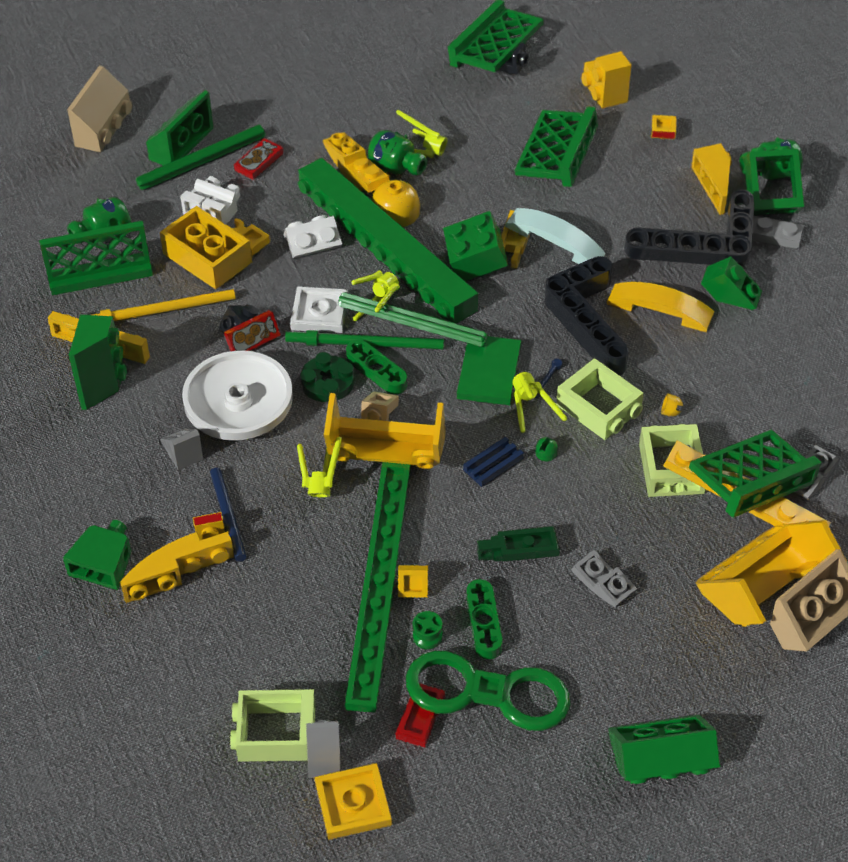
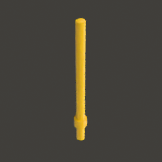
(169, 305)

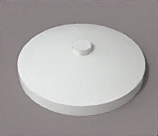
(237, 395)

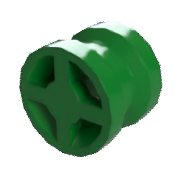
(423, 623)

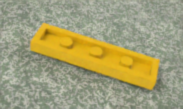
(134, 346)

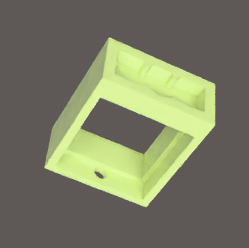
(571, 401)
(664, 481)
(271, 702)

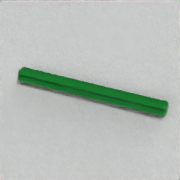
(200, 157)
(413, 319)

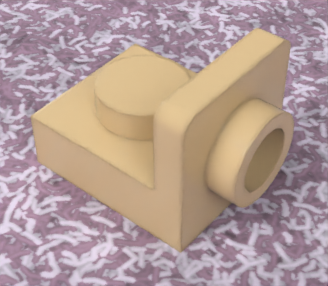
(378, 406)

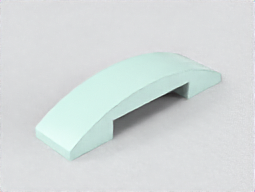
(556, 231)

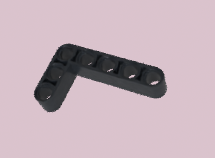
(698, 240)
(566, 300)

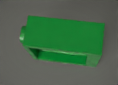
(781, 205)

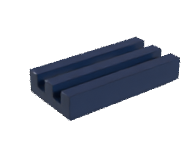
(490, 458)

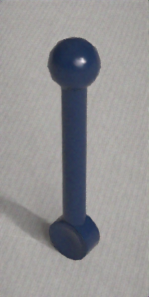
(556, 365)

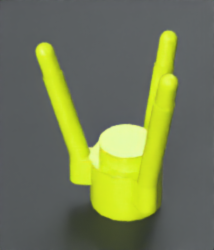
(433, 141)
(383, 286)
(527, 389)
(321, 482)

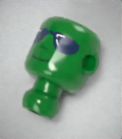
(395, 154)
(774, 168)
(100, 215)

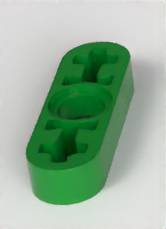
(380, 376)
(478, 629)

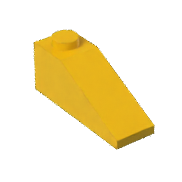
(712, 169)

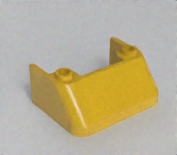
(385, 440)
(766, 567)

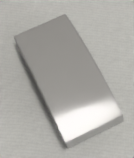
(829, 463)
(602, 580)
(323, 748)

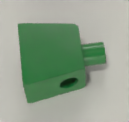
(100, 555)

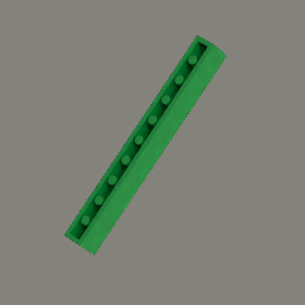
(388, 241)

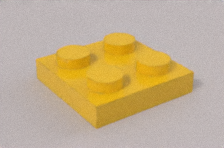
(353, 801)

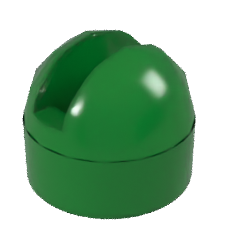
(550, 452)

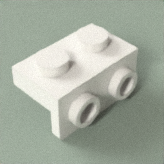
(313, 236)

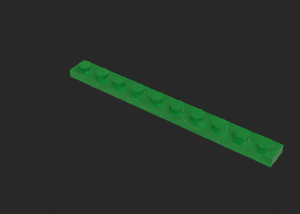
(378, 589)

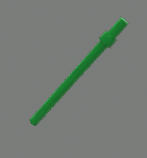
(313, 338)

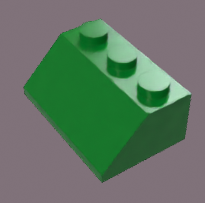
(182, 131)
(96, 359)
(664, 748)

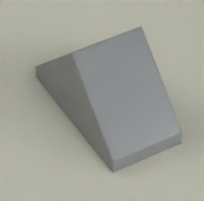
(183, 447)

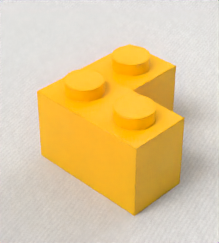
(608, 79)

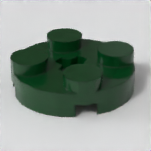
(322, 366)

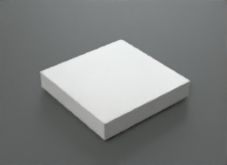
(318, 310)

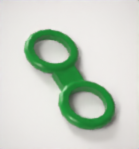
(488, 689)

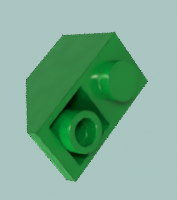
(731, 284)

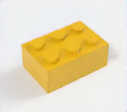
(206, 247)

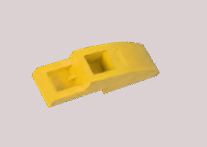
(353, 162)
(165, 566)

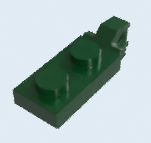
(520, 545)

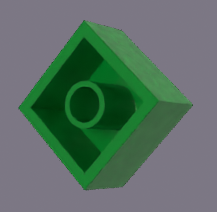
(475, 246)

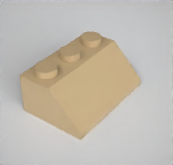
(98, 110)
(812, 605)

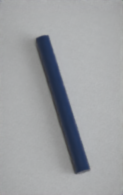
(227, 513)

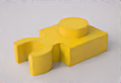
(257, 237)

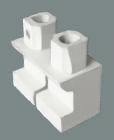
(212, 199)

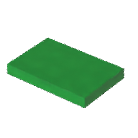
(489, 371)

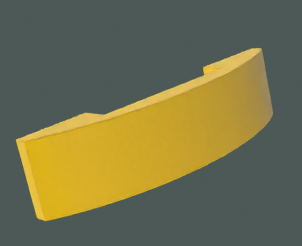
(662, 299)

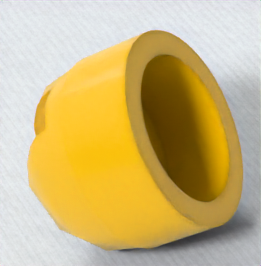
(670, 405)

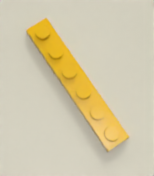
(776, 512)

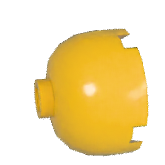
(398, 201)

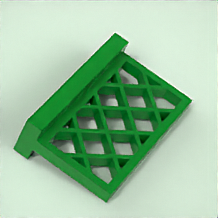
(483, 30)
(575, 147)
(98, 271)
(768, 485)

